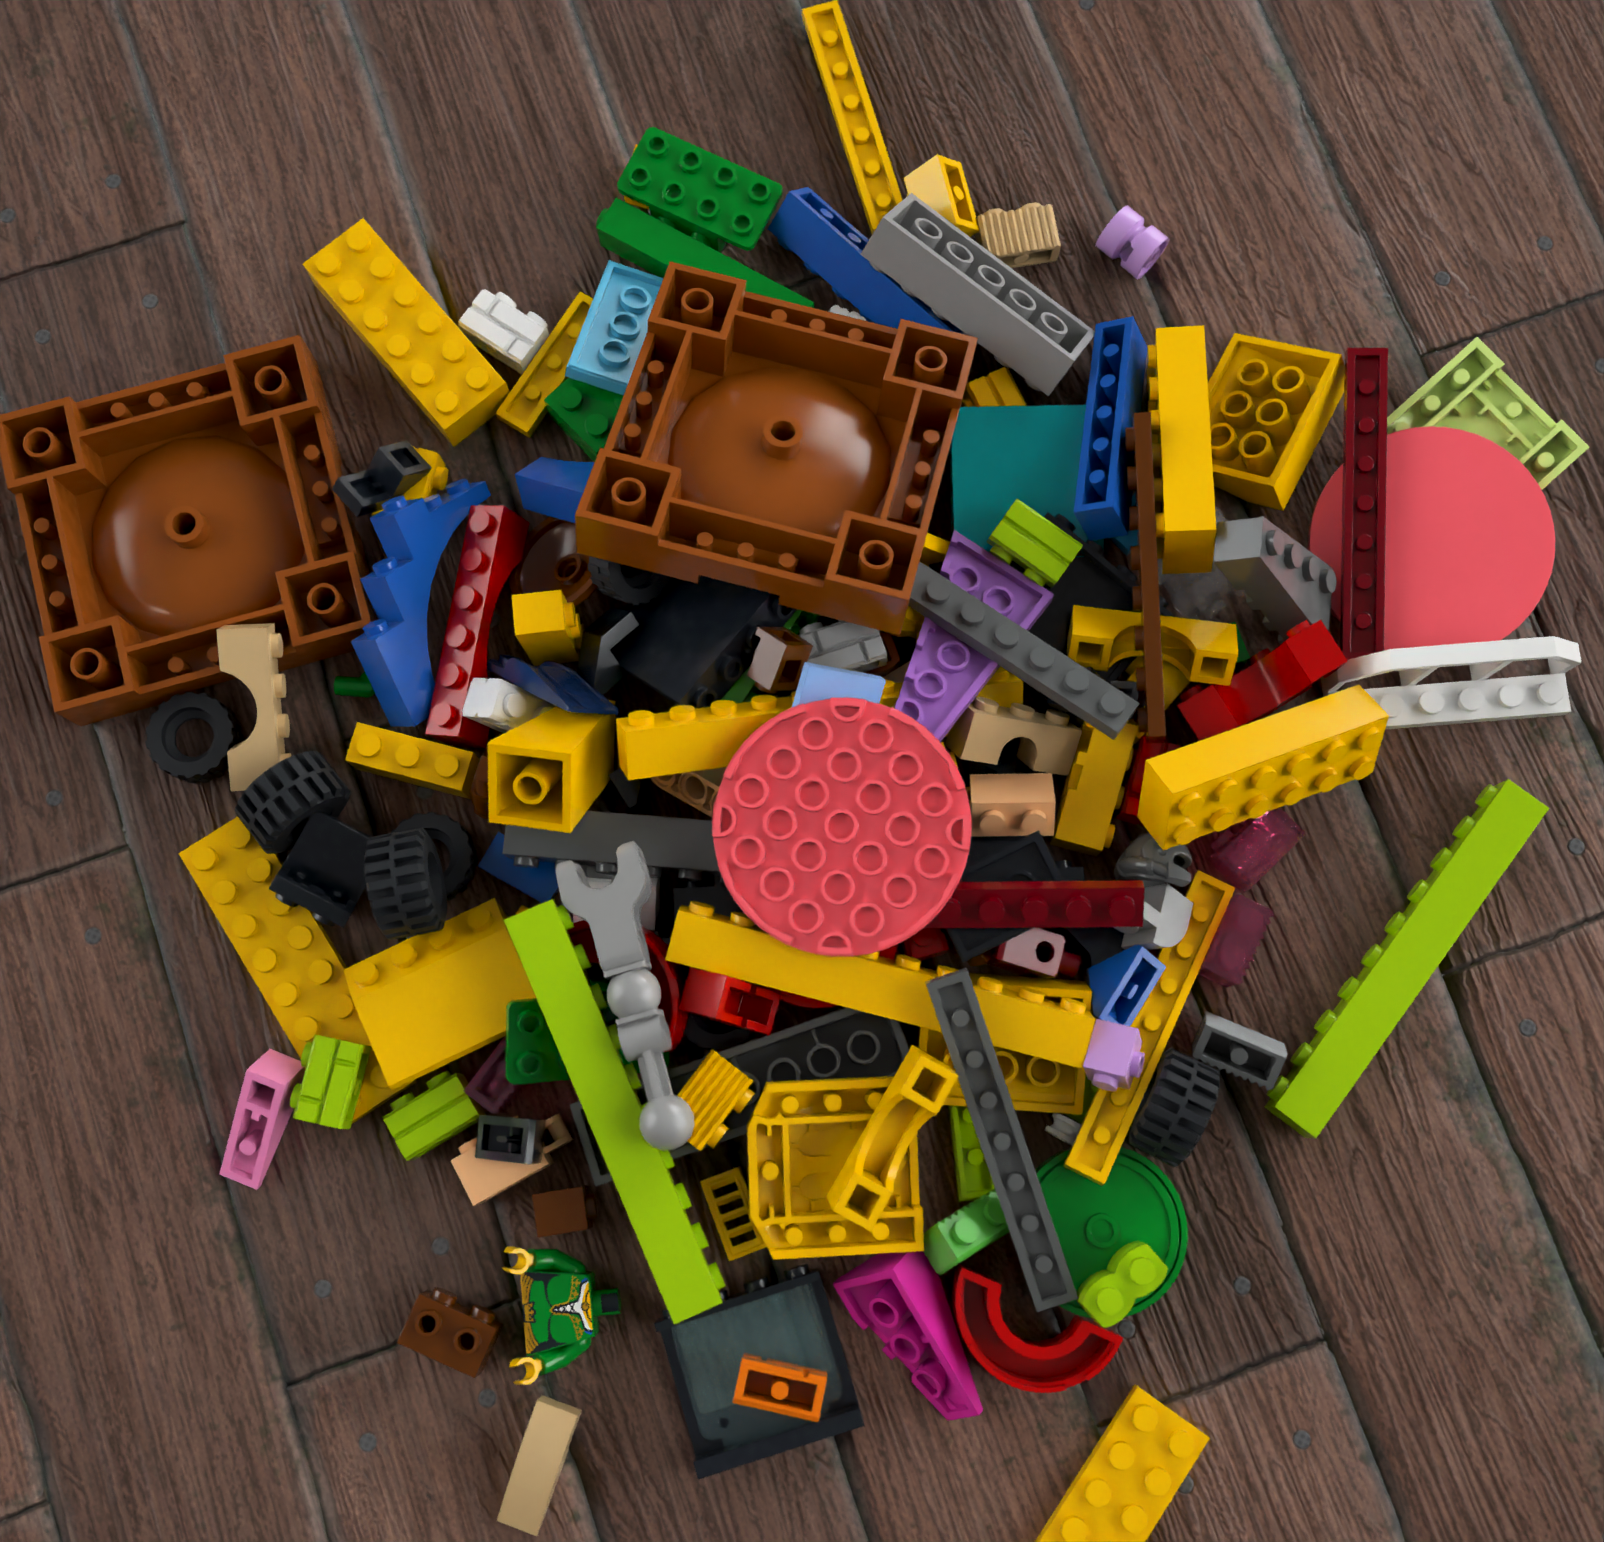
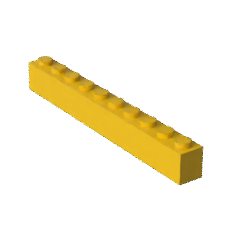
(710, 736)
(876, 984)

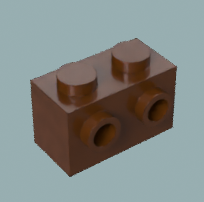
(451, 1331)

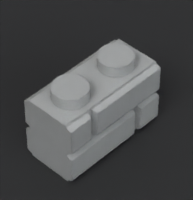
(845, 646)

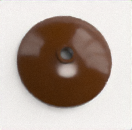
(553, 563)

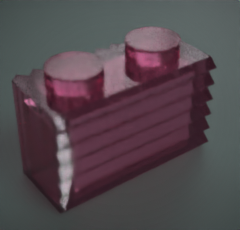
(1254, 848)
(1235, 941)
(490, 1084)

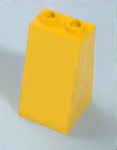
(550, 769)

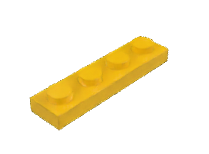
(525, 403)

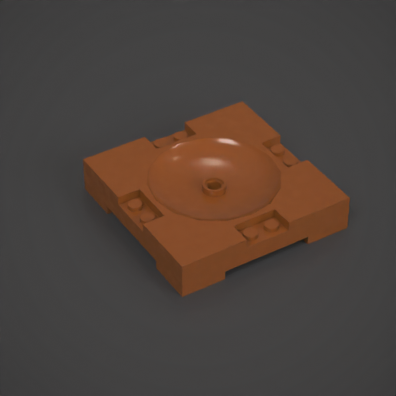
(778, 449)
(107, 510)

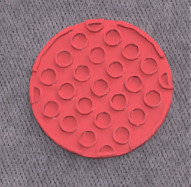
(1462, 539)
(841, 827)

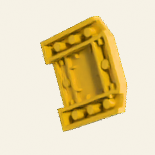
(796, 1152)

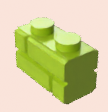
(1033, 544)
(330, 1082)
(432, 1116)

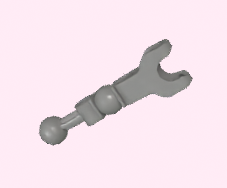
(632, 989)

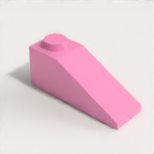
(260, 1117)

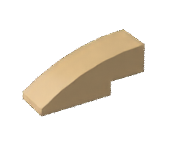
(538, 1465)

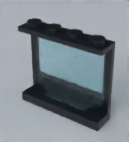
(770, 1320)

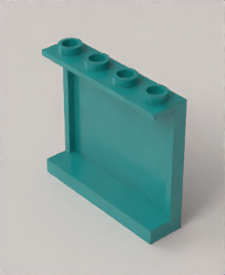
(1010, 456)

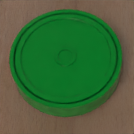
(1099, 1220)

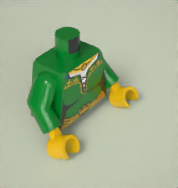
(557, 1309)

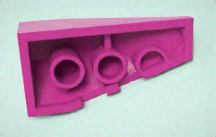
(910, 1313)

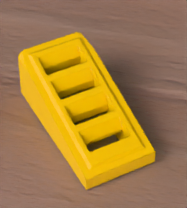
(718, 1181)

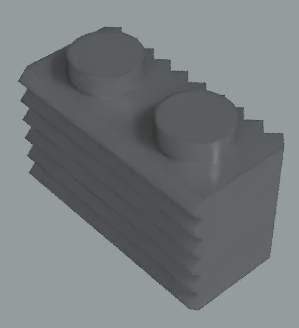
(1239, 1050)

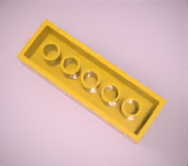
(408, 331)
(1181, 450)
(1260, 766)

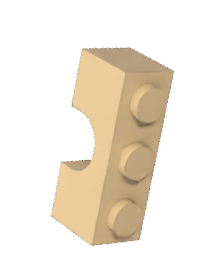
(1046, 739)

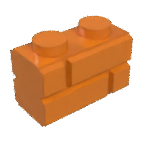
(780, 1387)

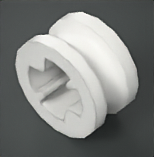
(1063, 1128)

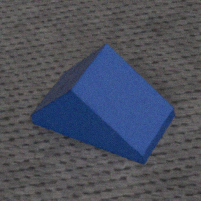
(1123, 984)

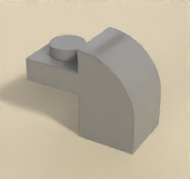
(1164, 919)

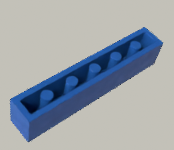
(834, 252)
(1112, 400)

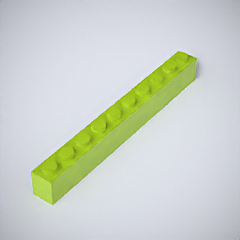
(1405, 958)
(614, 1111)

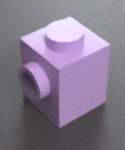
(1113, 1056)

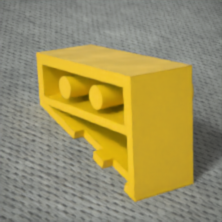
(1093, 790)

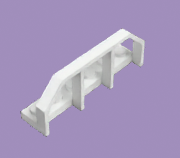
(1465, 700)

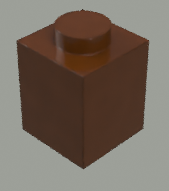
(564, 1210)

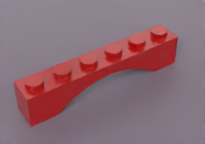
(489, 554)

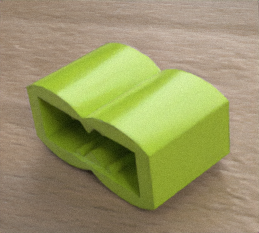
(1129, 1275)

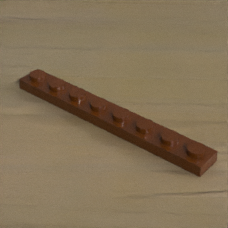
(1146, 595)

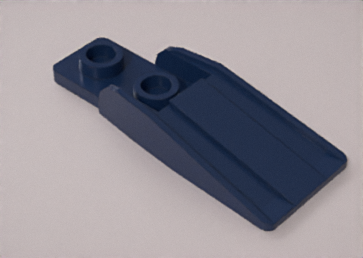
(553, 684)

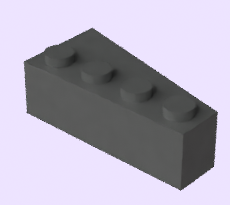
(1274, 573)

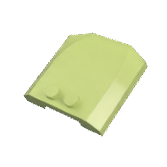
(1483, 400)

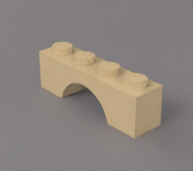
(252, 656)

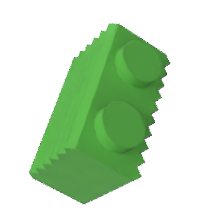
(965, 1232)

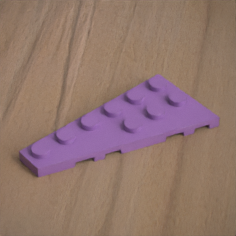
(945, 670)

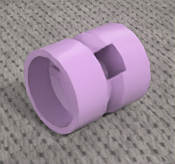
(1132, 242)

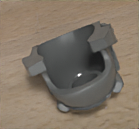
(1154, 866)

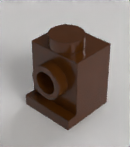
(778, 659)

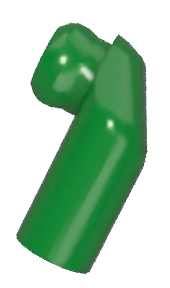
(353, 686)

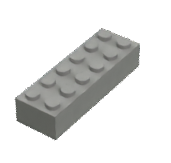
(977, 293)

